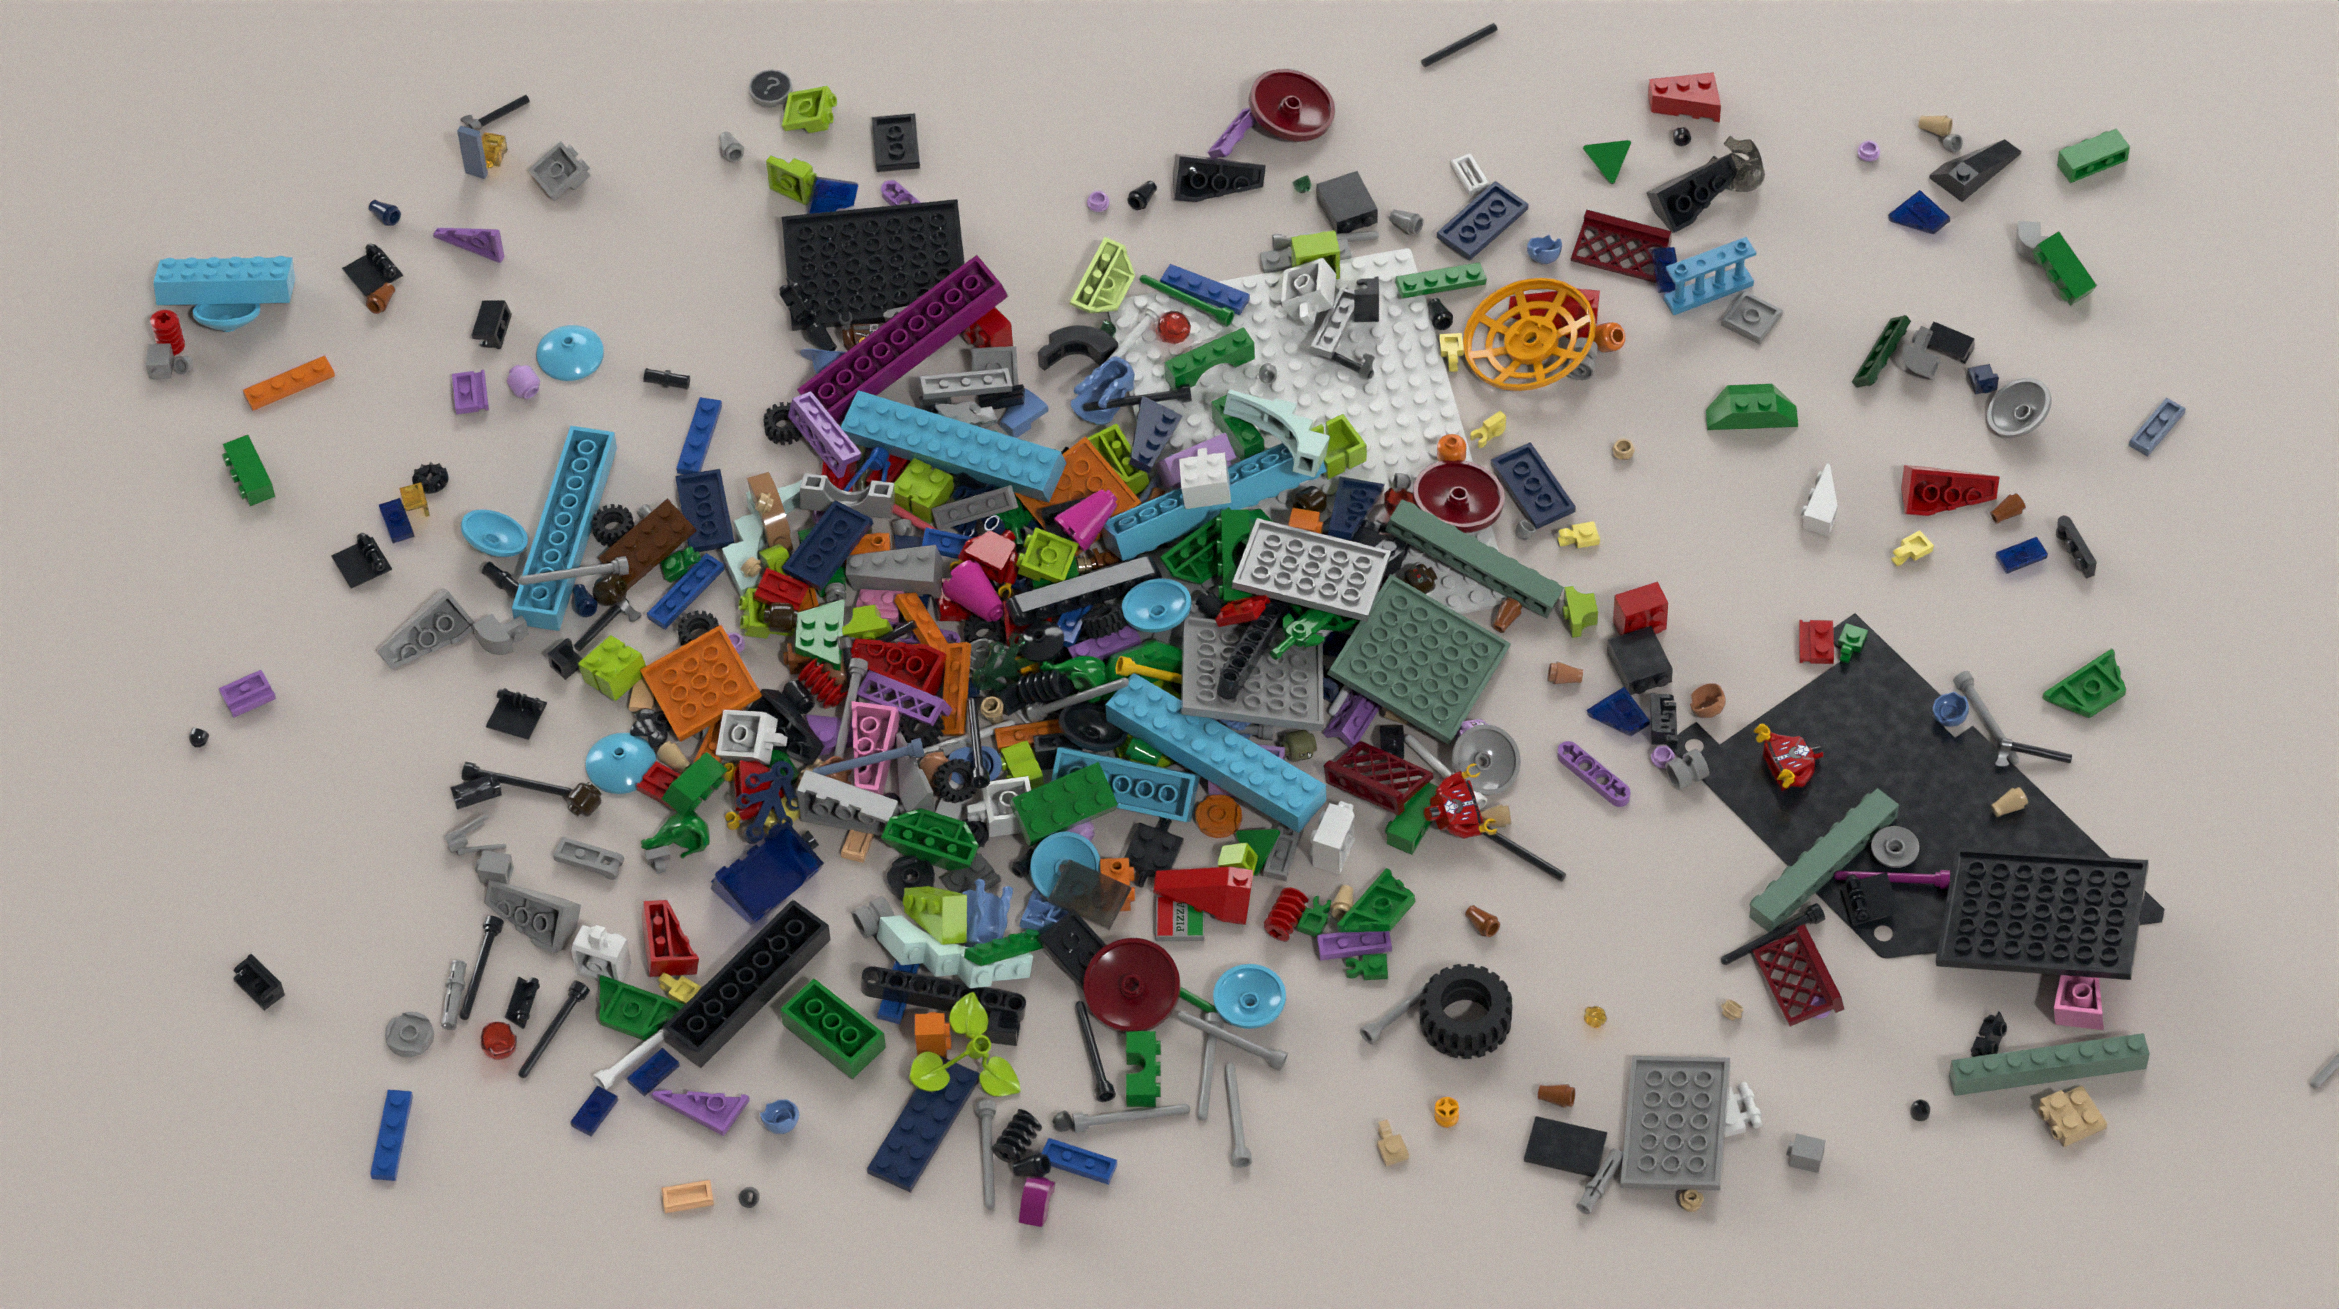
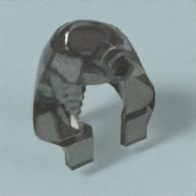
(1749, 172)

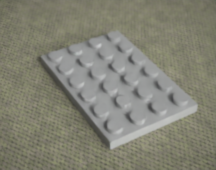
(1311, 569)
(1675, 1123)

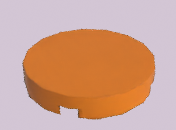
(1218, 816)

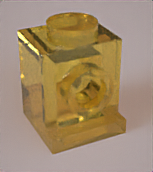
(494, 153)

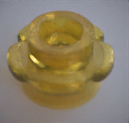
(1595, 1016)

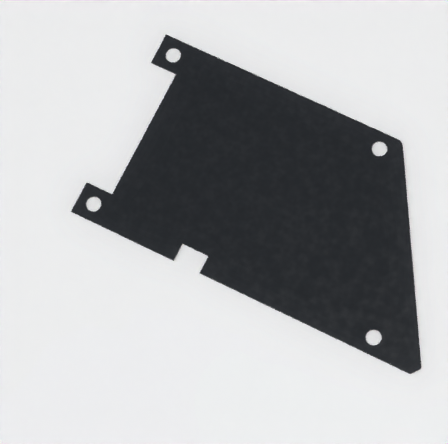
(1882, 735)

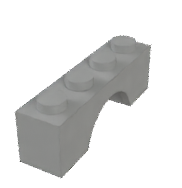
(874, 501)

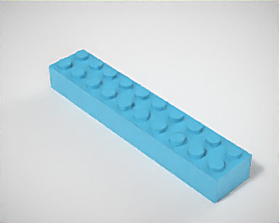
(954, 446)
(1166, 516)
(565, 525)
(1217, 753)

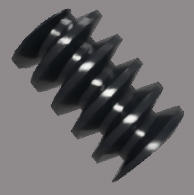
(1043, 687)
(1016, 1136)

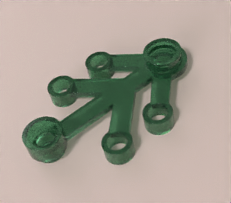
(1007, 668)

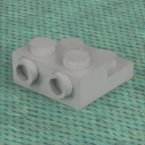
(560, 170)

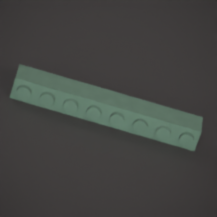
(1474, 558)
(1823, 860)
(2049, 1064)

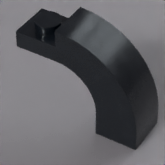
(1077, 340)

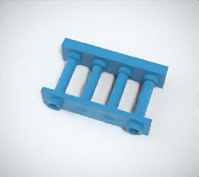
(1714, 287)

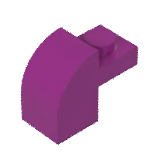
(1035, 1201)

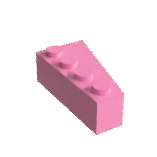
(873, 732)
(2079, 1002)

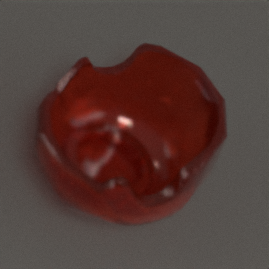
(1173, 327)
(1393, 498)
(498, 1040)

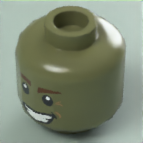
(1299, 745)

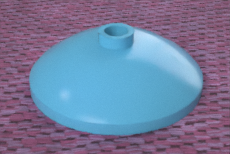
(225, 316)
(570, 352)
(494, 533)
(1156, 605)
(619, 772)
(1056, 851)
(1249, 985)

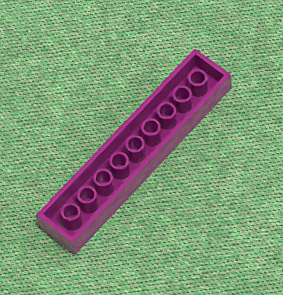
(907, 338)

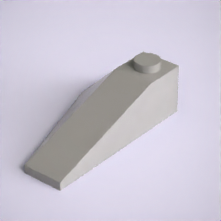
(433, 626)
(913, 785)
(540, 916)

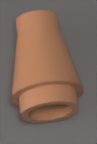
(1562, 673)

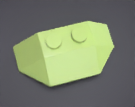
(1105, 279)

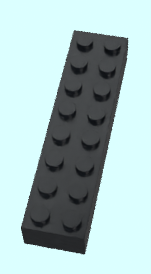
(746, 983)

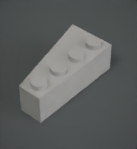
(843, 805)

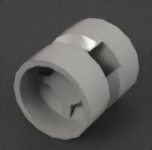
(1586, 368)
(1687, 769)
(868, 918)

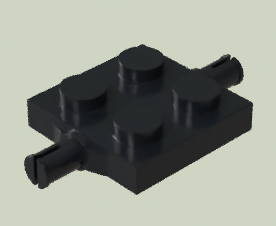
(1153, 850)

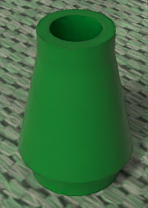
(1143, 752)

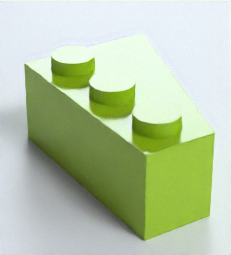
(1116, 451)
(938, 912)

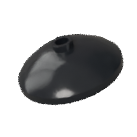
(1088, 727)

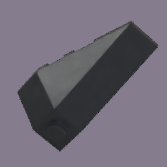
(1970, 172)
(1206, 177)
(1686, 196)
(1374, 539)
(801, 740)

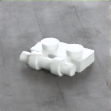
(1734, 1118)

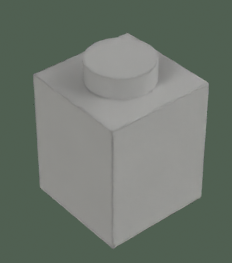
(159, 361)
(494, 867)
(1806, 1153)

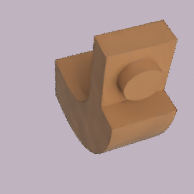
(775, 521)

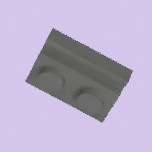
(964, 879)

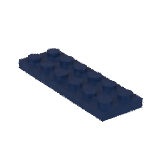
(922, 1129)

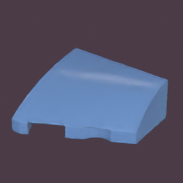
(1019, 418)
(1040, 914)

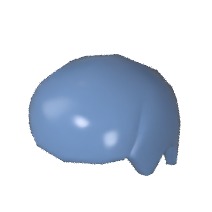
(1544, 249)
(1951, 709)
(780, 1116)

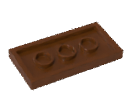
(650, 541)

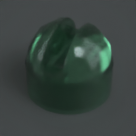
(1302, 184)
(1108, 327)

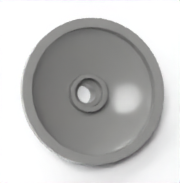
(2019, 407)
(1496, 750)

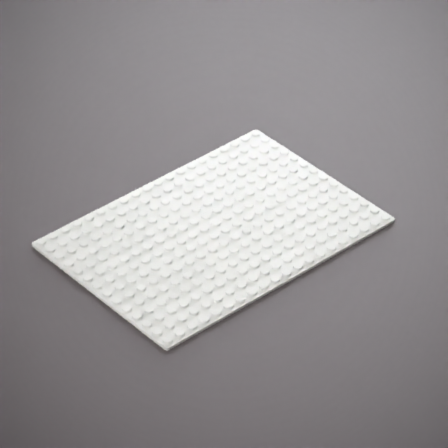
(1394, 412)

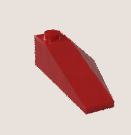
(1569, 304)
(1937, 490)
(906, 663)
(1213, 890)

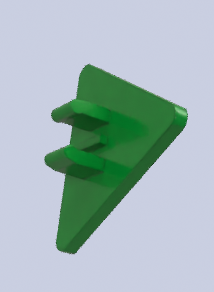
(1608, 157)
(1261, 842)

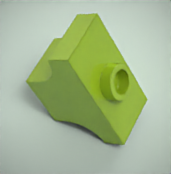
(1579, 610)
(867, 624)

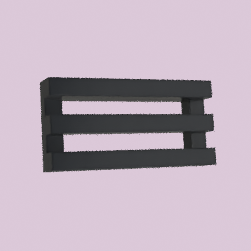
(1003, 399)

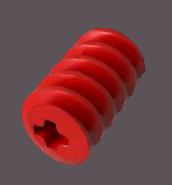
(168, 330)
(822, 685)
(1285, 914)

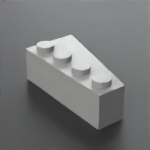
(898, 570)

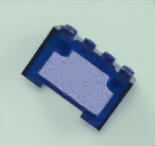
(767, 873)

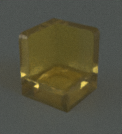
(414, 498)

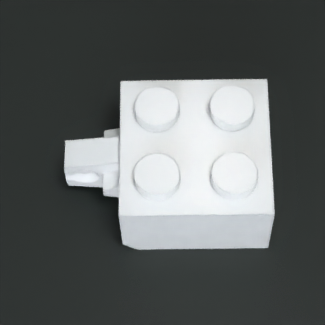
(1308, 290)
(1205, 480)
(748, 736)
(996, 807)
(1333, 838)
(600, 954)

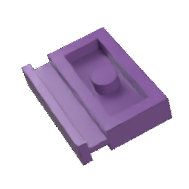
(470, 392)
(247, 693)

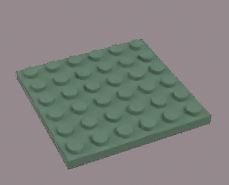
(1419, 659)

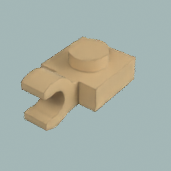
(1391, 1147)

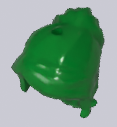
(1084, 672)
(685, 831)

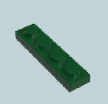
(1881, 351)

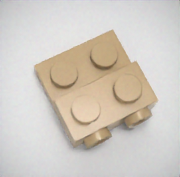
(2071, 1115)

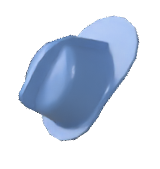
(821, 358)
(991, 761)

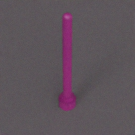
(1940, 878)

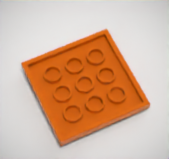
(1083, 476)
(700, 683)

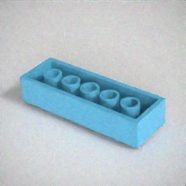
(224, 280)
(1136, 784)

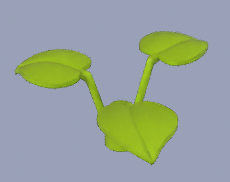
(970, 1019)

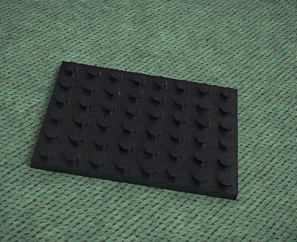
(870, 258)
(2042, 913)

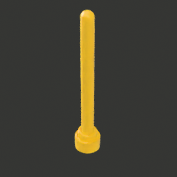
(1126, 667)

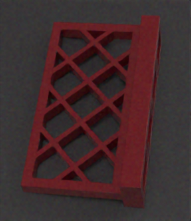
(1622, 229)
(1369, 787)
(1818, 971)

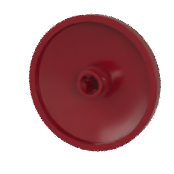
(1291, 105)
(1460, 494)
(1132, 985)

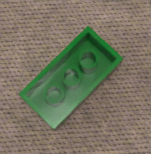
(1063, 803)
(833, 1028)

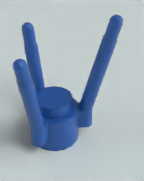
(876, 461)

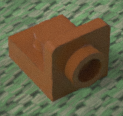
(1103, 560)
(795, 661)

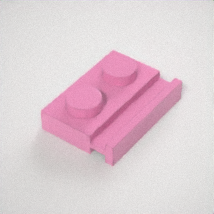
(883, 600)

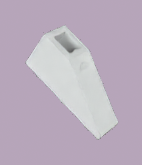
(1822, 508)

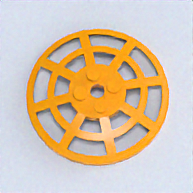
(1528, 328)

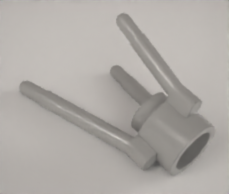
(457, 839)

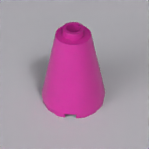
(1087, 518)
(973, 591)

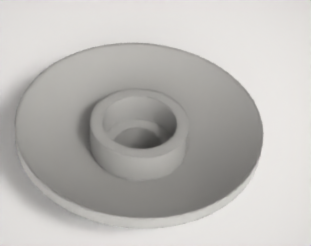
(1895, 839)

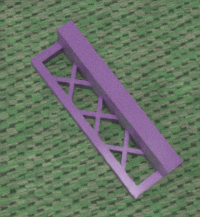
(824, 432)
(903, 693)
(1354, 721)

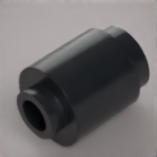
(799, 696)

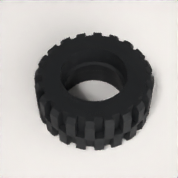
(1465, 1037)

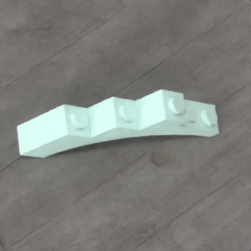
(1280, 420)
(752, 538)
(915, 946)

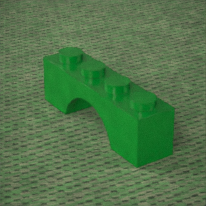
(1232, 348)
(1234, 529)

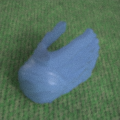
(1106, 382)
(986, 914)

